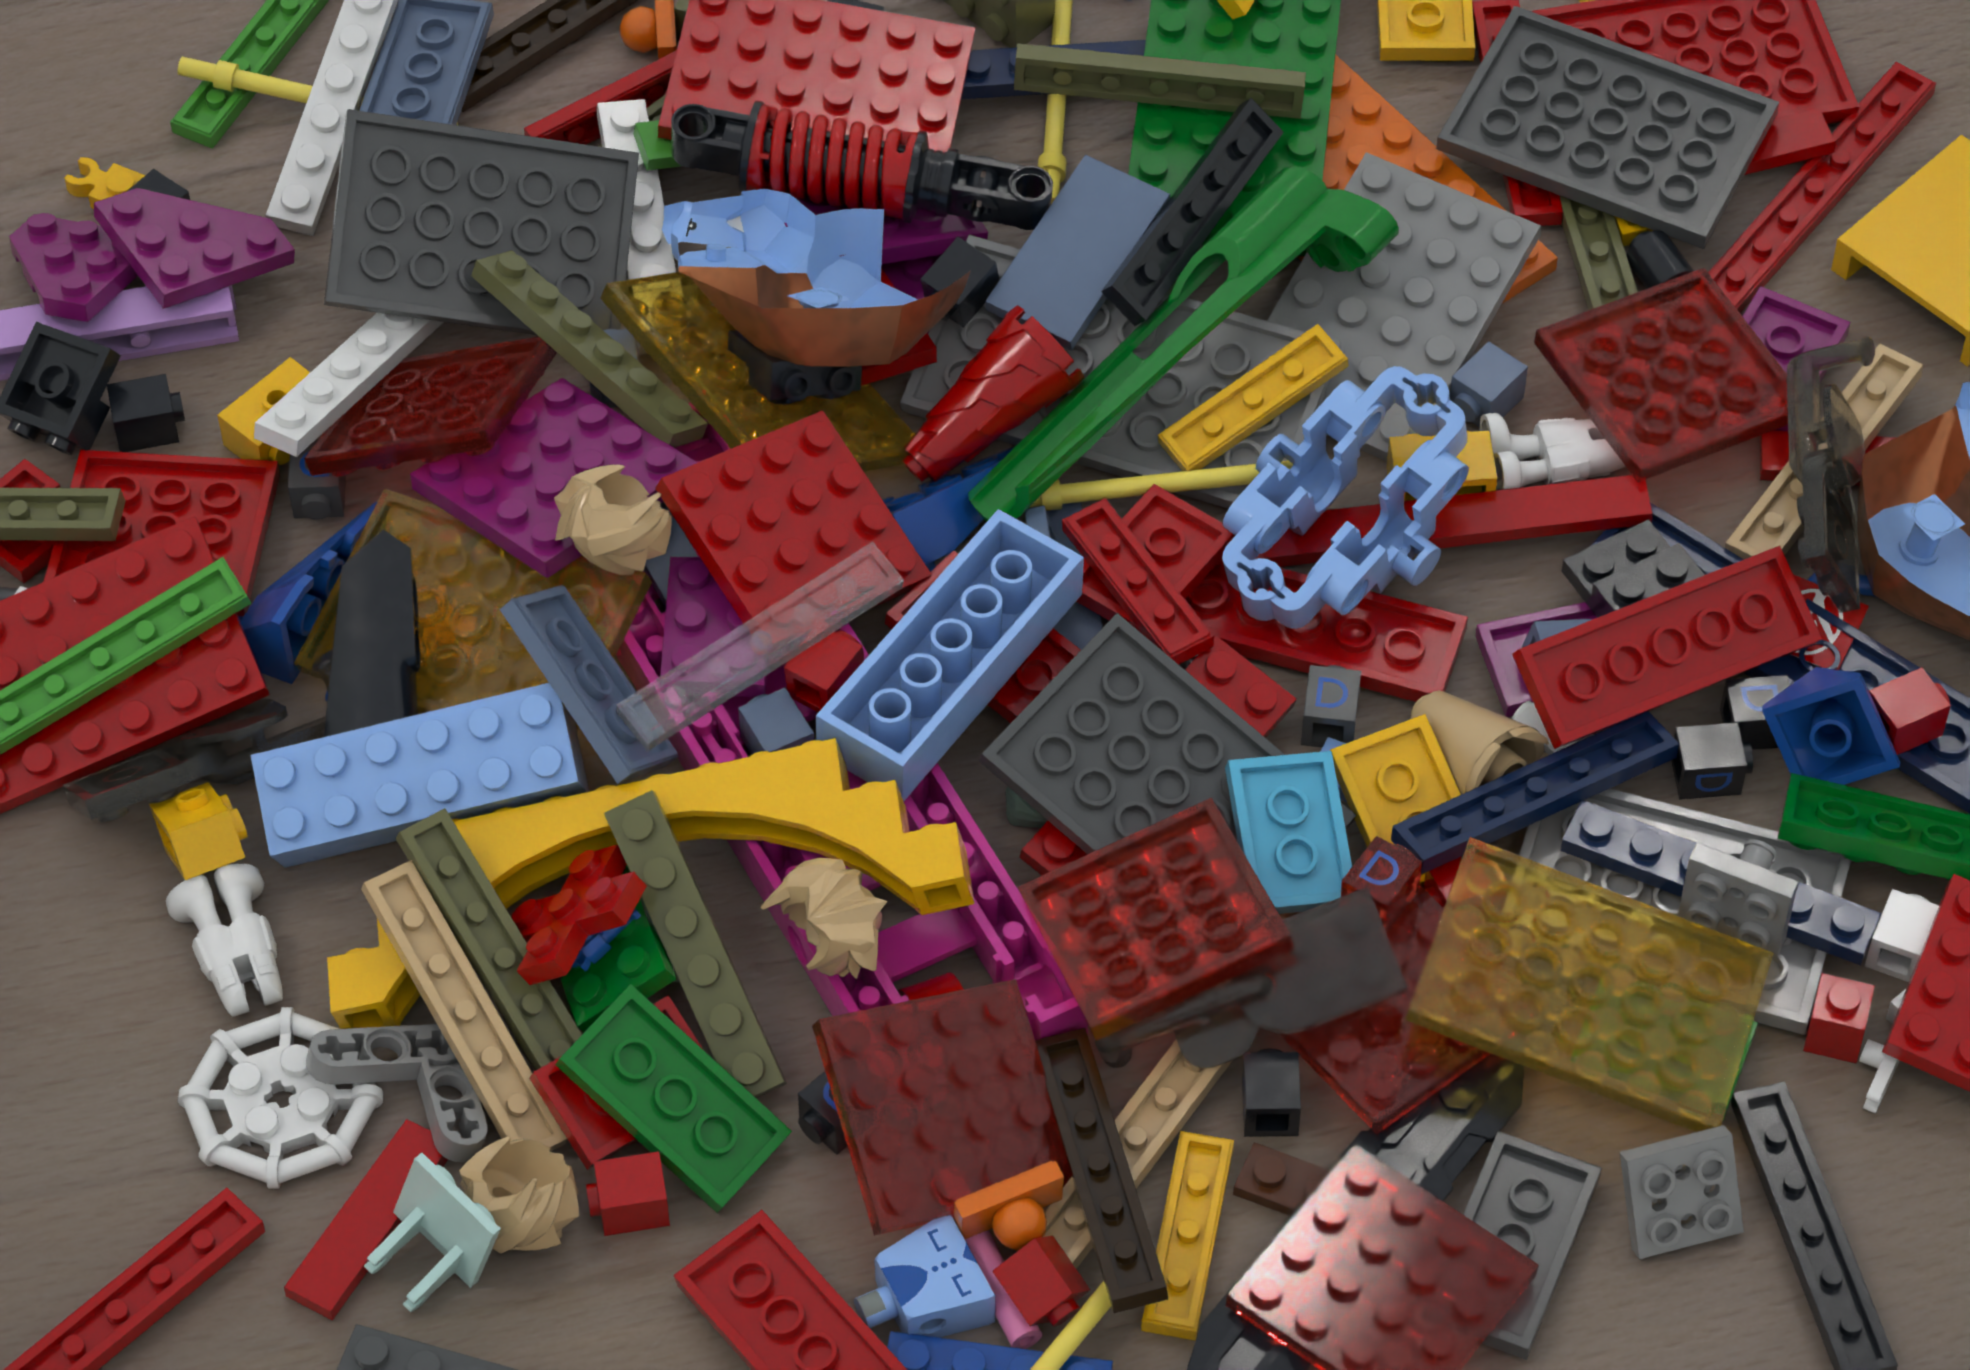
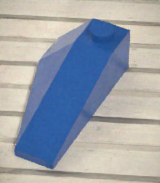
(941, 512)
(289, 607)

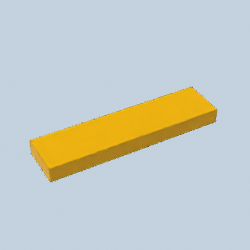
(1253, 400)
(1189, 1233)

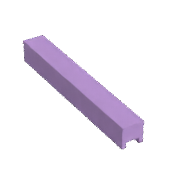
(130, 325)

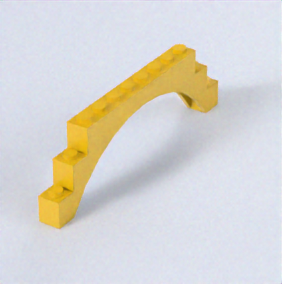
(777, 797)

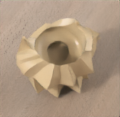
(613, 519)
(835, 912)
(525, 1192)

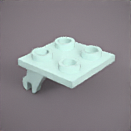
(448, 1219)

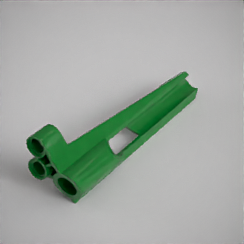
(1260, 240)

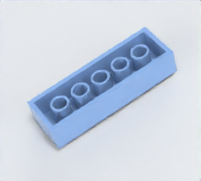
(951, 652)
(385, 777)

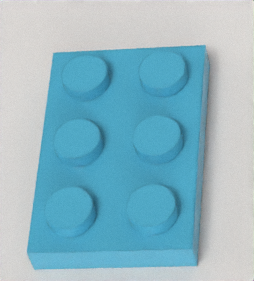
(1291, 826)

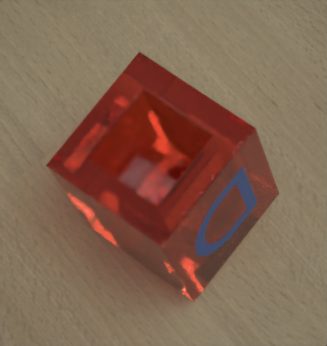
(1390, 875)

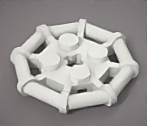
(275, 1128)

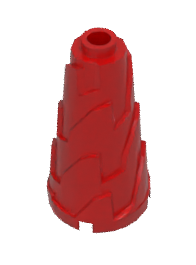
(995, 392)

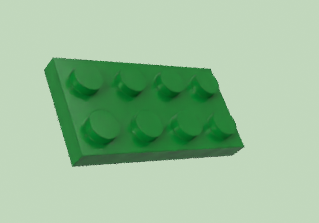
(1876, 828)
(673, 1098)

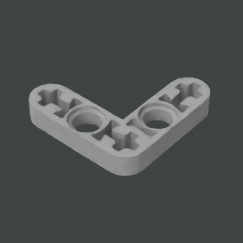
(423, 1065)

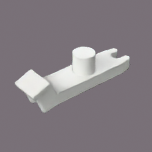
(1886, 1065)

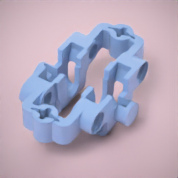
(1300, 495)

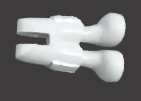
(1563, 448)
(236, 951)

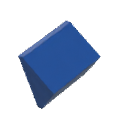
(1830, 728)

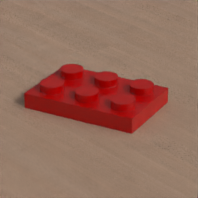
(1176, 536)
(581, 1119)

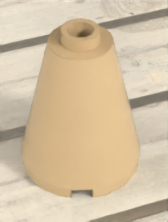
(1478, 741)

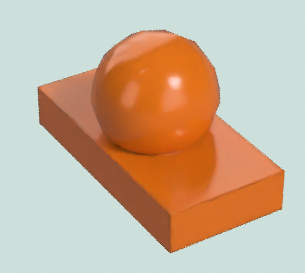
(648, 29)
(1012, 1206)

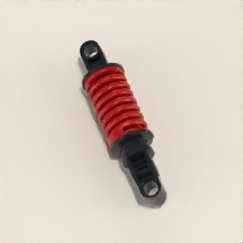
(856, 167)

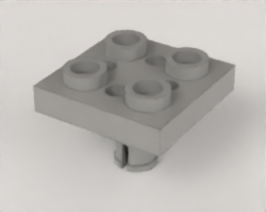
(1739, 894)
(1659, 1173)

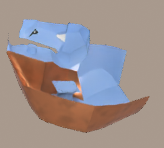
(793, 288)
(1919, 520)

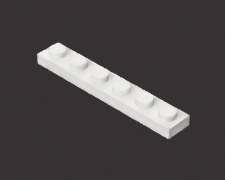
(319, 136)
(648, 247)
(341, 381)

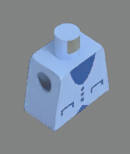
(929, 1284)

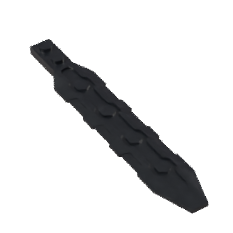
(1425, 1146)

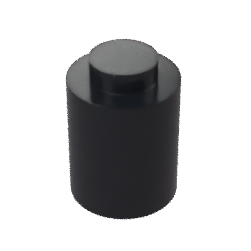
(1656, 258)

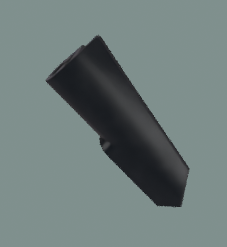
(375, 639)

